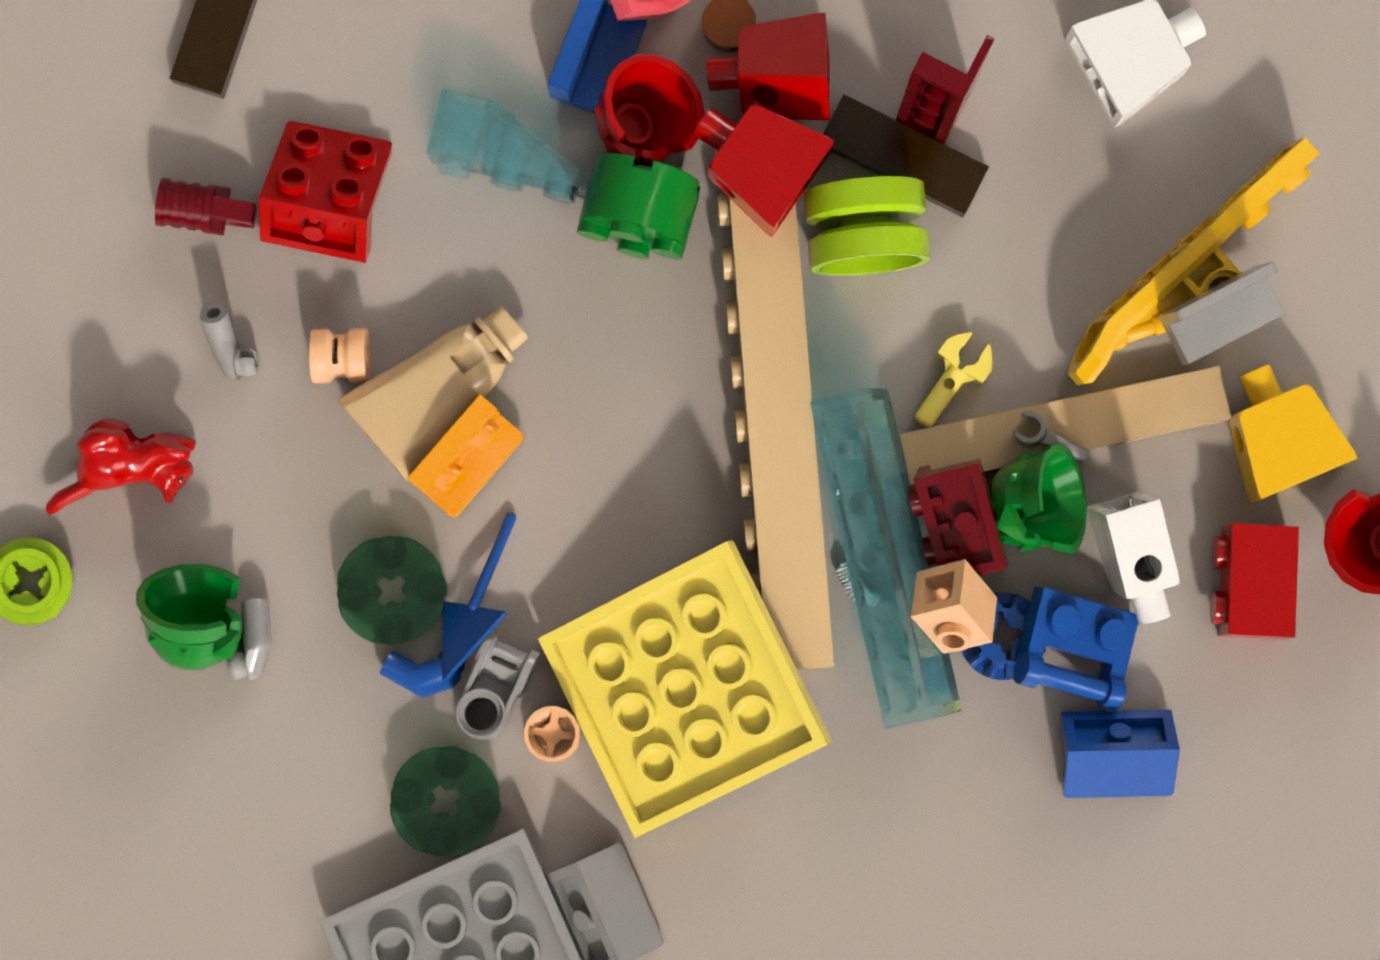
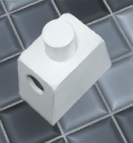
(1133, 54)
(1125, 532)

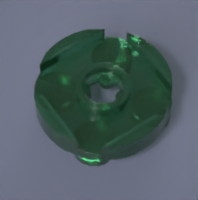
(360, 593)
(414, 795)

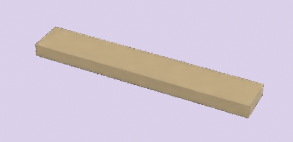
(1087, 420)

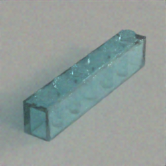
(883, 553)

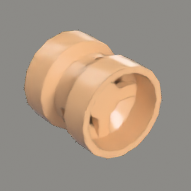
(349, 348)
(545, 731)

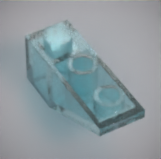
(490, 141)

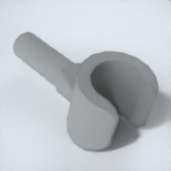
(1048, 437)

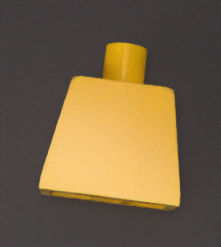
(1284, 436)

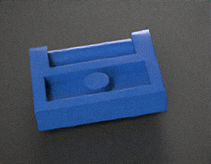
(1081, 630)

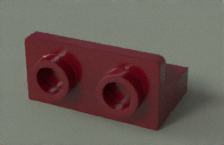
(958, 517)

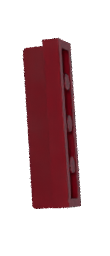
(939, 93)

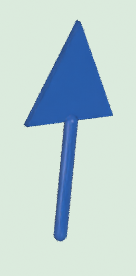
(469, 624)

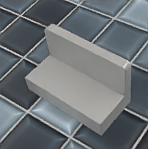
(1222, 313)
(605, 906)

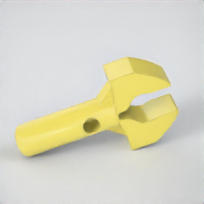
(952, 378)

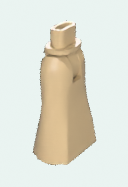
(426, 393)

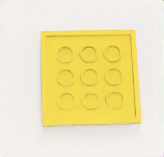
(684, 689)

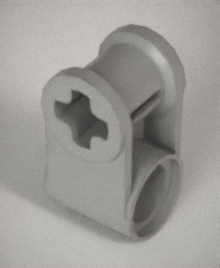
(495, 683)

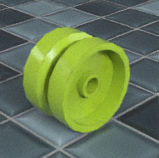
(866, 226)

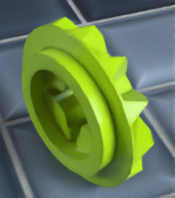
(55, 586)

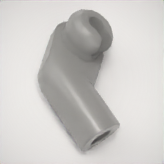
(224, 344)
(257, 641)

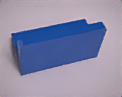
(591, 53)
(1119, 753)

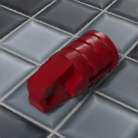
(201, 207)

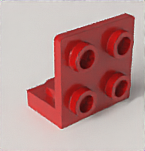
(323, 191)

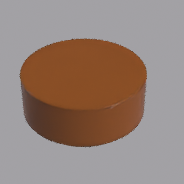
(723, 21)

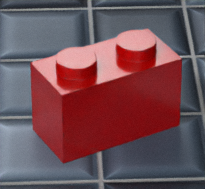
(1256, 581)

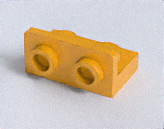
(466, 457)

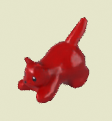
(116, 457)

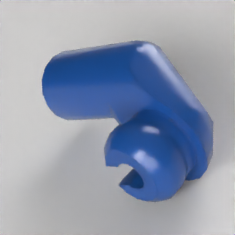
(420, 679)

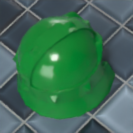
(1041, 501)
(189, 615)

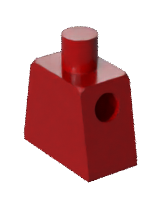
(779, 67)
(763, 161)

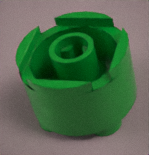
(639, 206)

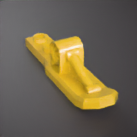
(1188, 265)

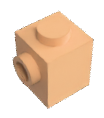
(954, 606)

